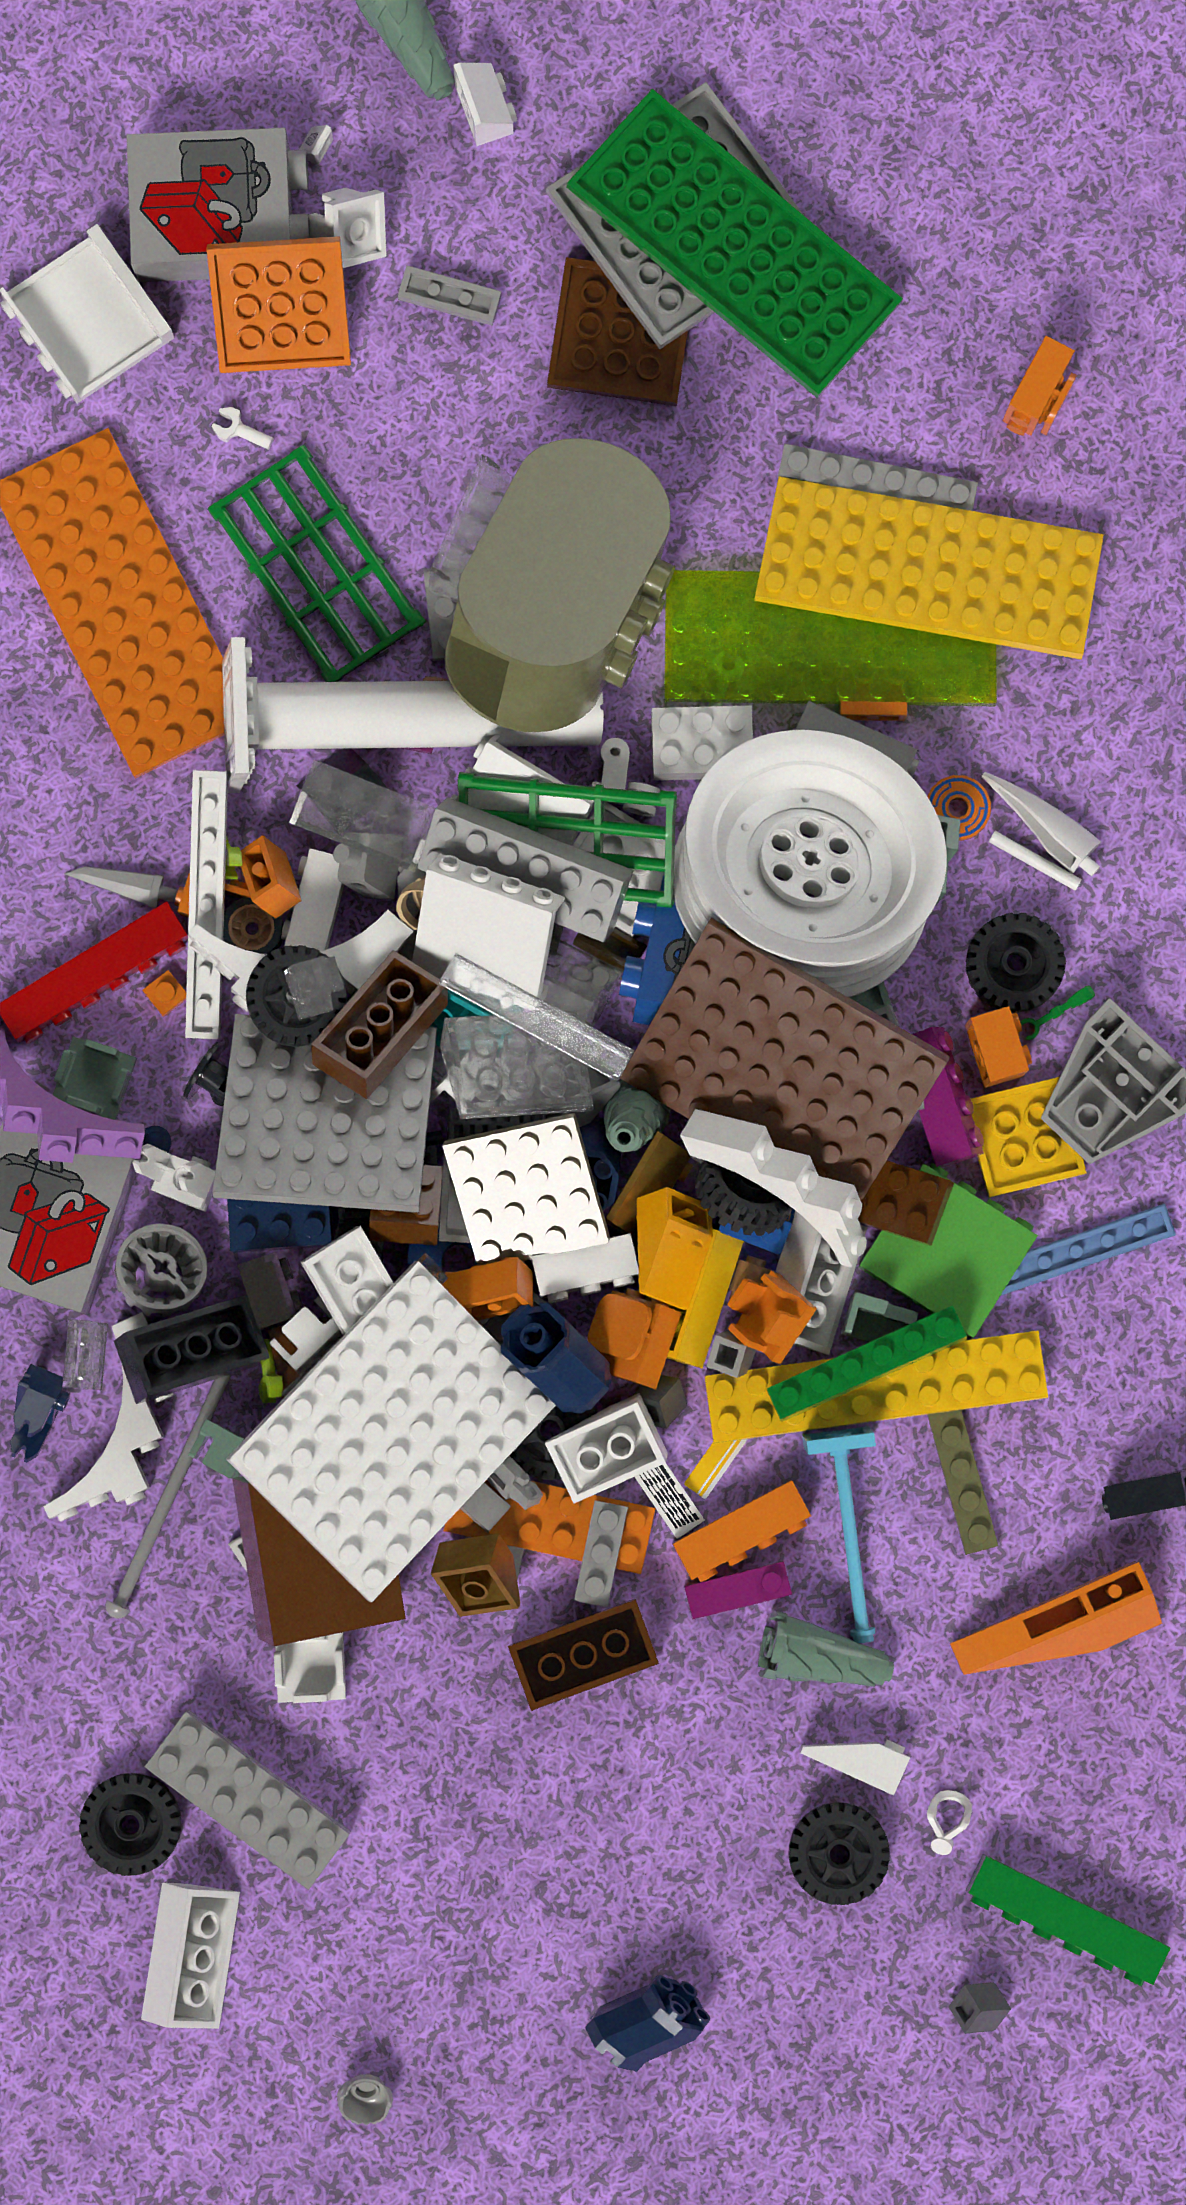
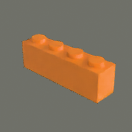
(492, 1287)
(742, 1530)

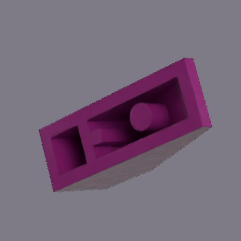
(738, 1590)

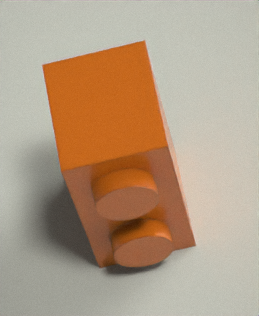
(269, 877)

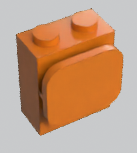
(1041, 389)
(634, 1335)

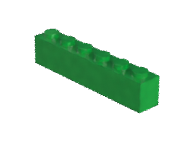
(867, 1363)
(1067, 1919)

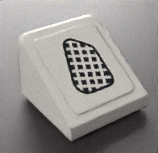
(317, 143)

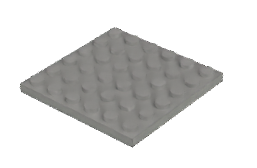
(650, 292)
(313, 1140)

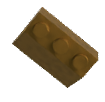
(658, 1168)

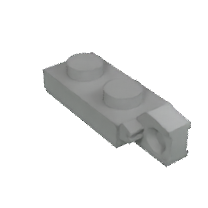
(513, 1483)

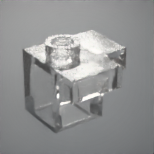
(313, 984)

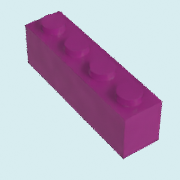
(947, 1108)

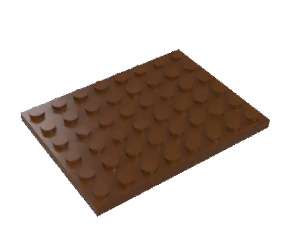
(784, 1053)

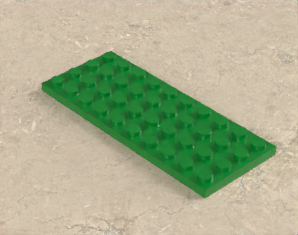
(734, 243)

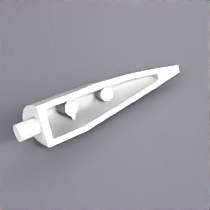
(1057, 832)

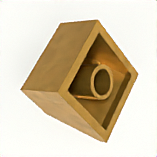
(477, 1575)

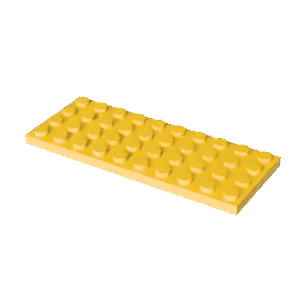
(929, 567)

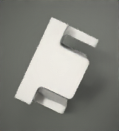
(358, 222)
(308, 1336)
(311, 1670)

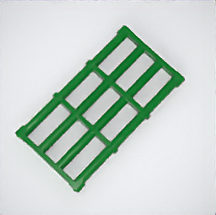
(347, 581)
(597, 825)

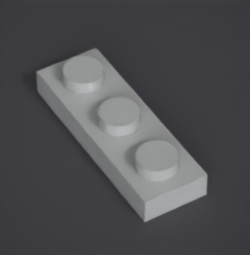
(449, 295)
(601, 1553)

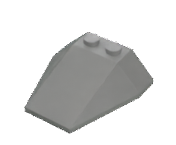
(1114, 1086)

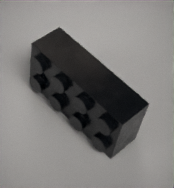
(191, 1349)

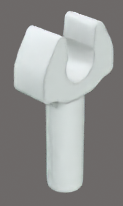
(239, 429)

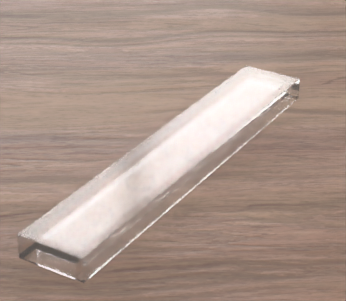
(536, 1017)

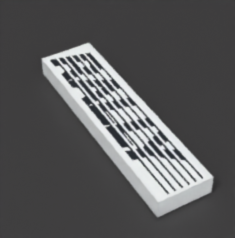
(670, 1499)

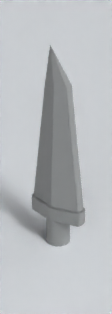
(133, 885)

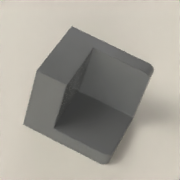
(664, 1402)
(979, 2007)

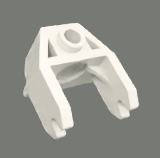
(177, 1178)

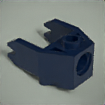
(36, 1407)

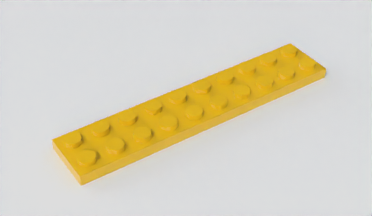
(954, 1379)

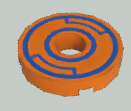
(972, 794)

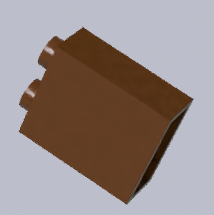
(294, 1586)

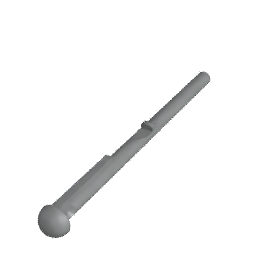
(117, 1608)

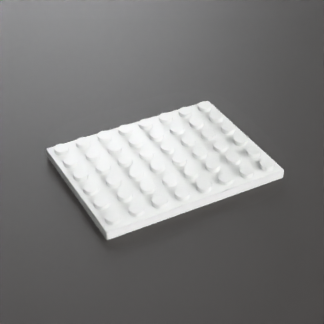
(391, 1431)

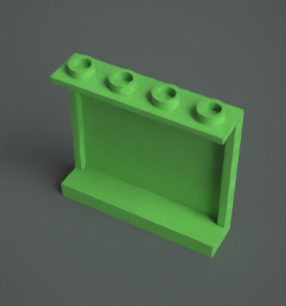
(968, 1260)

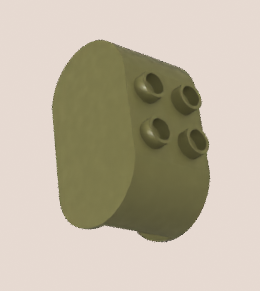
(560, 586)

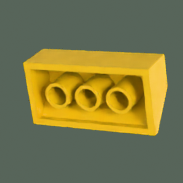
(701, 1318)

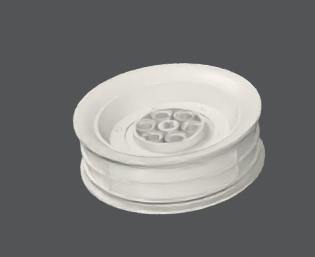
(847, 803)

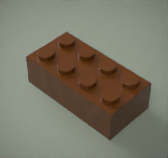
(379, 1024)
(583, 1654)

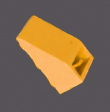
(671, 1245)

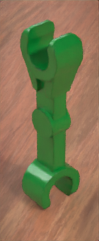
(1078, 999)

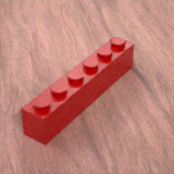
(92, 973)

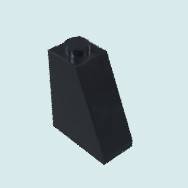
(1145, 1495)

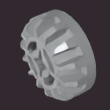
(160, 1249)

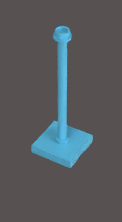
(839, 1445)

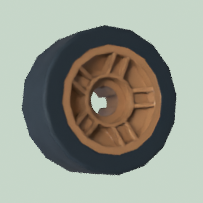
(245, 912)

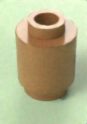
(751, 1268)

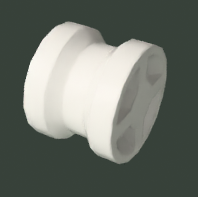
(644, 810)

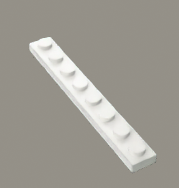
(206, 900)

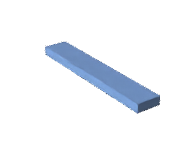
(1092, 1247)

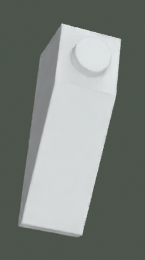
(866, 1761)

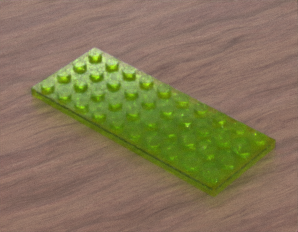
(751, 651)

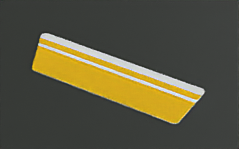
(713, 1466)

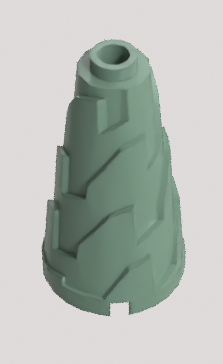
(410, 33)
(633, 1118)
(810, 1653)

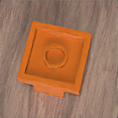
(771, 1315)

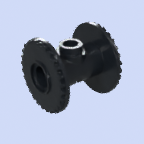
(210, 1076)

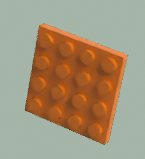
(279, 304)

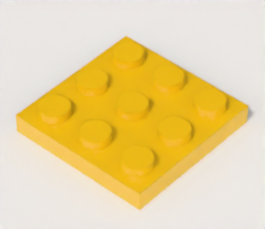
(1018, 1143)

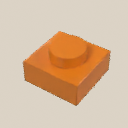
(165, 993)

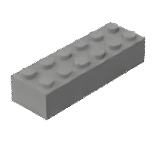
(589, 883)
(248, 1799)

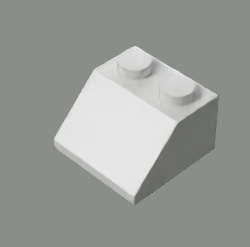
(483, 101)

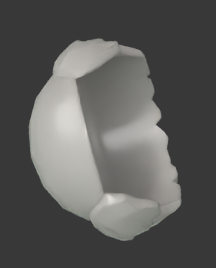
(364, 2099)

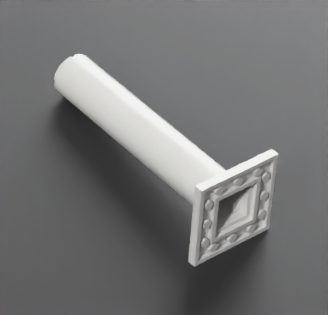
(360, 717)

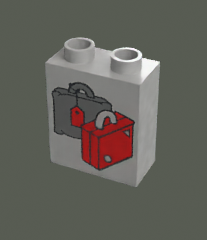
(209, 191)
(58, 1220)

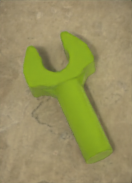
(233, 859)
(270, 1384)

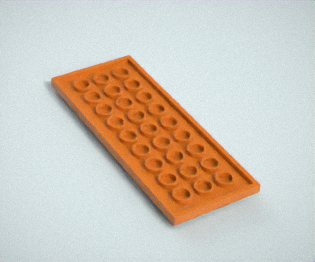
(119, 600)

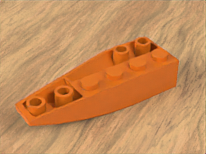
(1065, 1625)

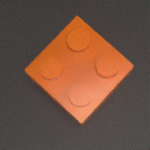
(998, 1046)

